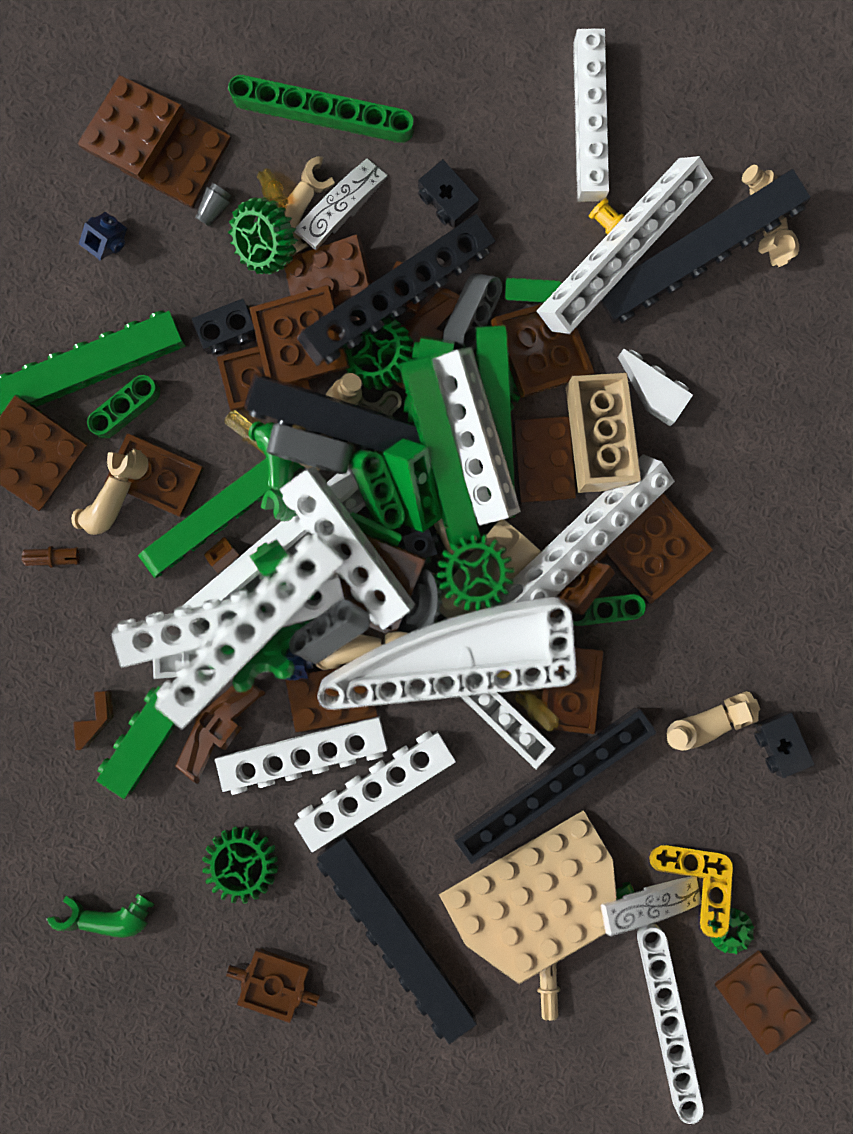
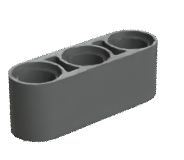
(473, 309)
(309, 449)
(329, 631)

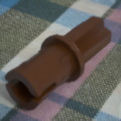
(50, 556)

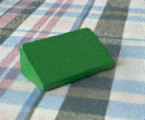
(530, 289)
(376, 530)

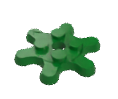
(268, 658)

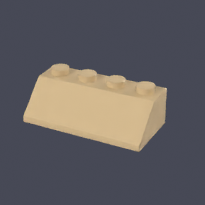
(602, 432)

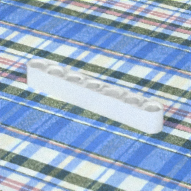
(675, 1033)

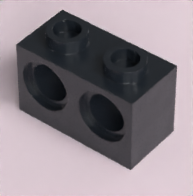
(223, 319)

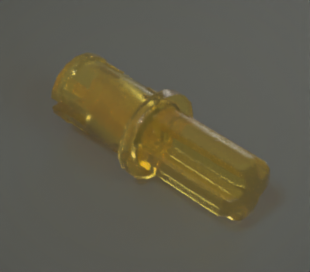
(272, 187)
(241, 426)
(537, 709)

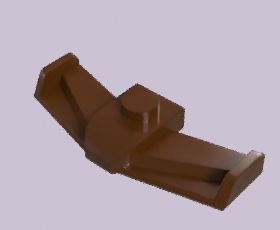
(429, 319)
(214, 727)

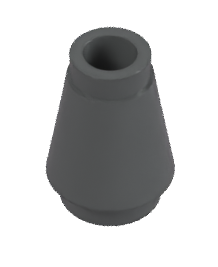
(212, 204)

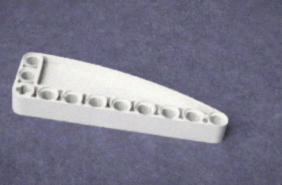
(477, 642)

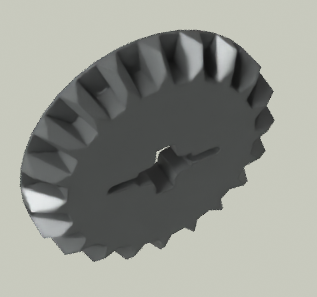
(427, 603)

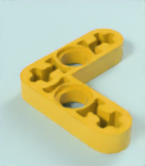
(710, 879)

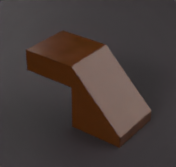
(87, 730)

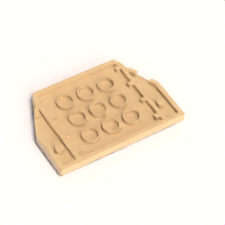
(536, 900)

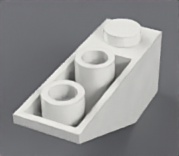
(657, 392)

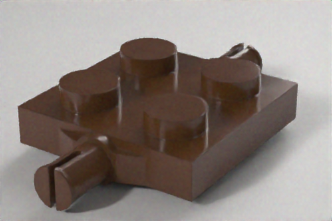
(585, 586)
(273, 985)

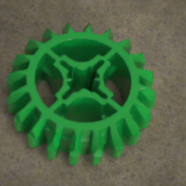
(269, 233)
(399, 348)
(495, 585)
(218, 876)

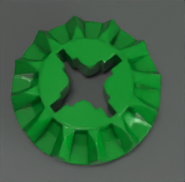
(745, 932)

